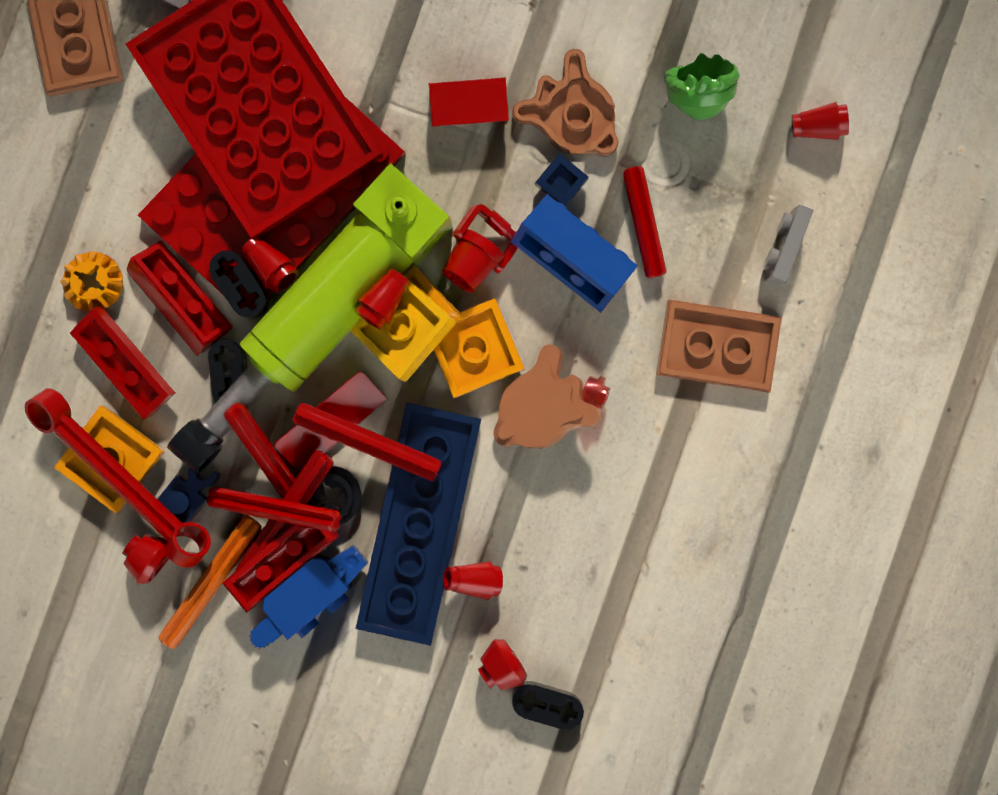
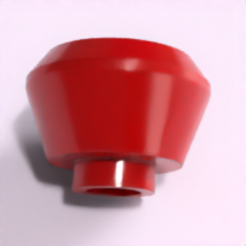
(145, 557)
(501, 666)

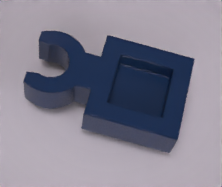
(184, 496)

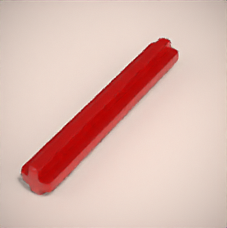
(367, 441)
(299, 492)
(274, 509)

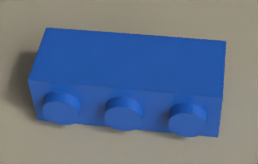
(573, 253)

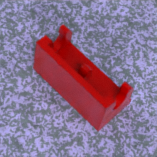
(468, 102)

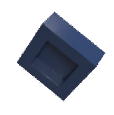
(561, 180)

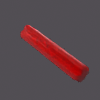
(644, 222)
(259, 447)

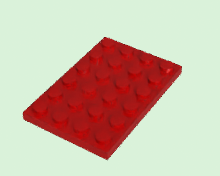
(254, 106)
(200, 222)

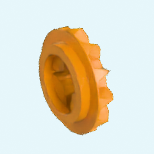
(108, 275)

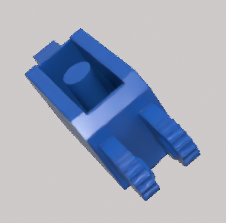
(306, 594)

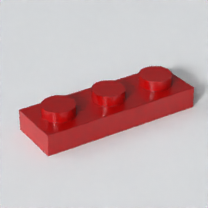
(122, 362)

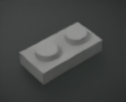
(780, 260)

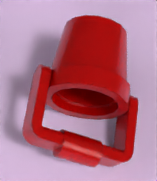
(476, 255)

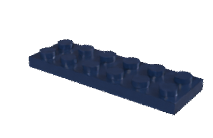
(418, 527)

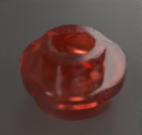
(596, 392)

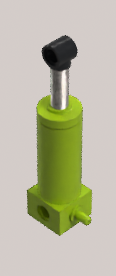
(390, 231)

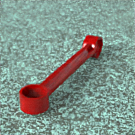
(51, 413)

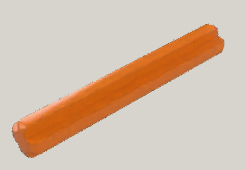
(210, 582)

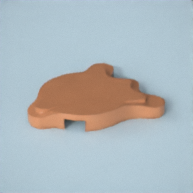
(572, 112)
(542, 406)

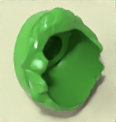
(702, 86)

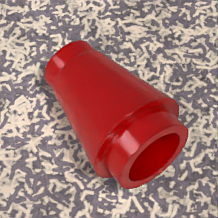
(822, 122)
(270, 265)
(382, 299)
(476, 580)

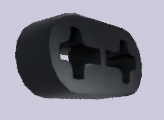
(231, 289)
(218, 369)
(545, 714)

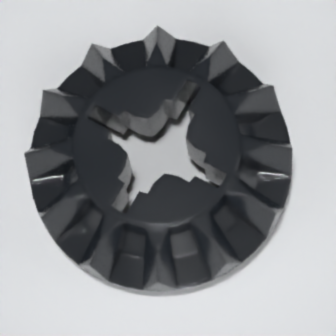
(349, 499)

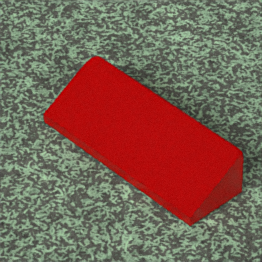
(178, 297)
(351, 402)
(276, 564)

